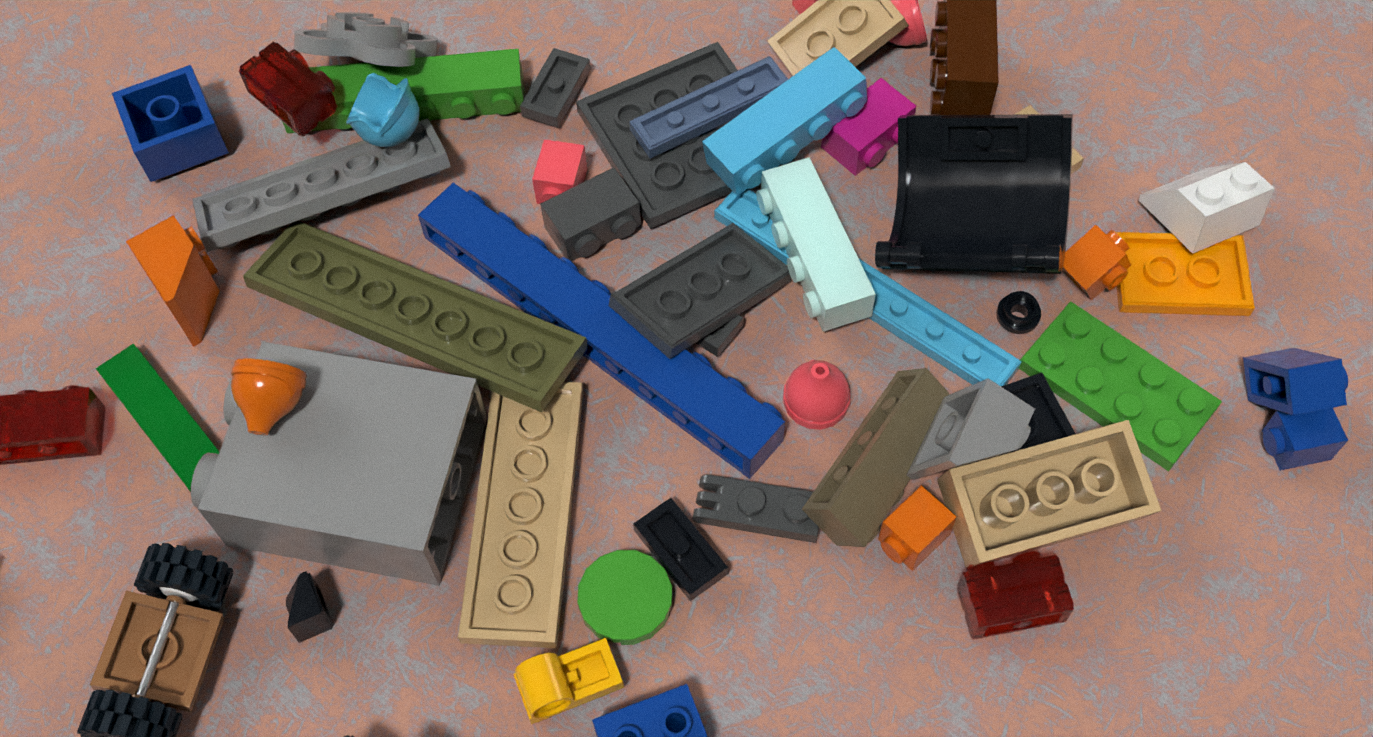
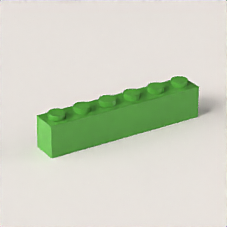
(441, 84)

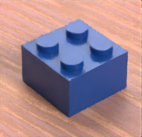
(169, 123)

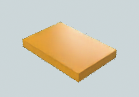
(1174, 281)

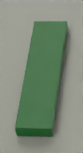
(157, 411)

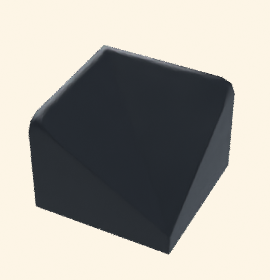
(307, 609)

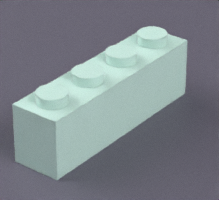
(816, 245)

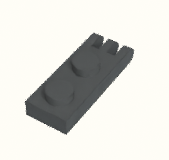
(754, 508)

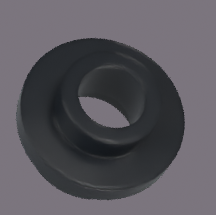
(1022, 303)

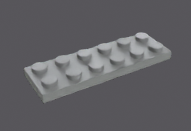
(315, 186)

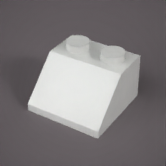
(1210, 204)

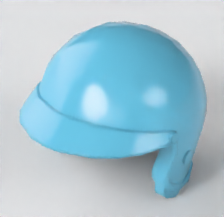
(384, 112)

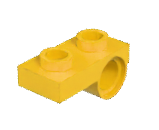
(566, 681)

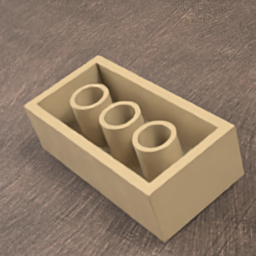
(1048, 493)

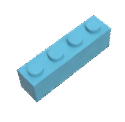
(786, 121)

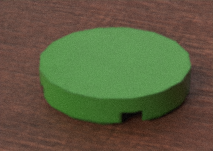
(625, 597)

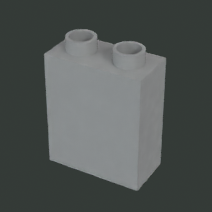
(355, 473)

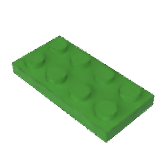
(1120, 382)

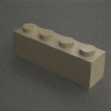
(876, 460)

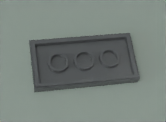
(700, 290)

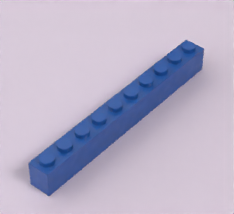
(553, 290)

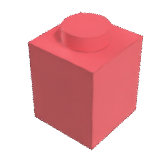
(558, 169)

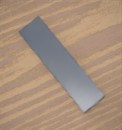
(705, 107)

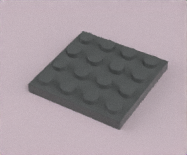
(680, 176)

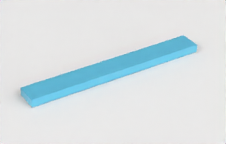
(895, 307)

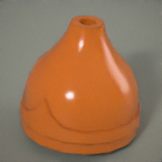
(265, 391)

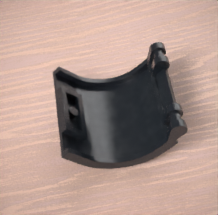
(981, 194)

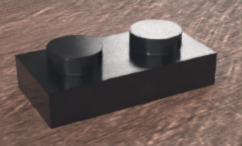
(680, 549)

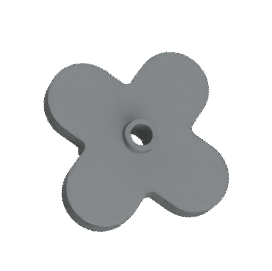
(366, 40)

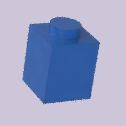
(1303, 438)

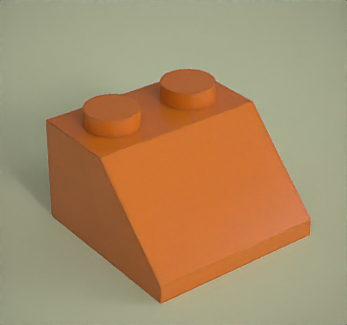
(179, 273)

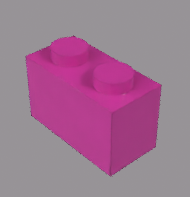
(871, 132)

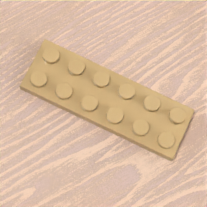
(522, 522)

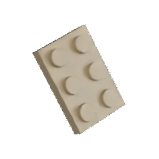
(850, 26)

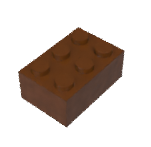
(966, 57)

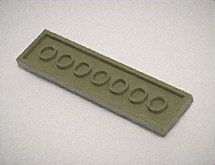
(418, 314)

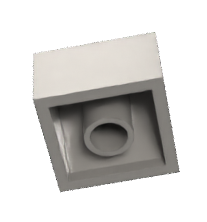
(972, 428)

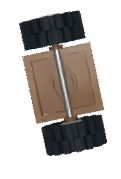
(158, 645)

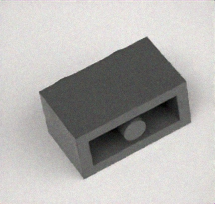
(591, 215)

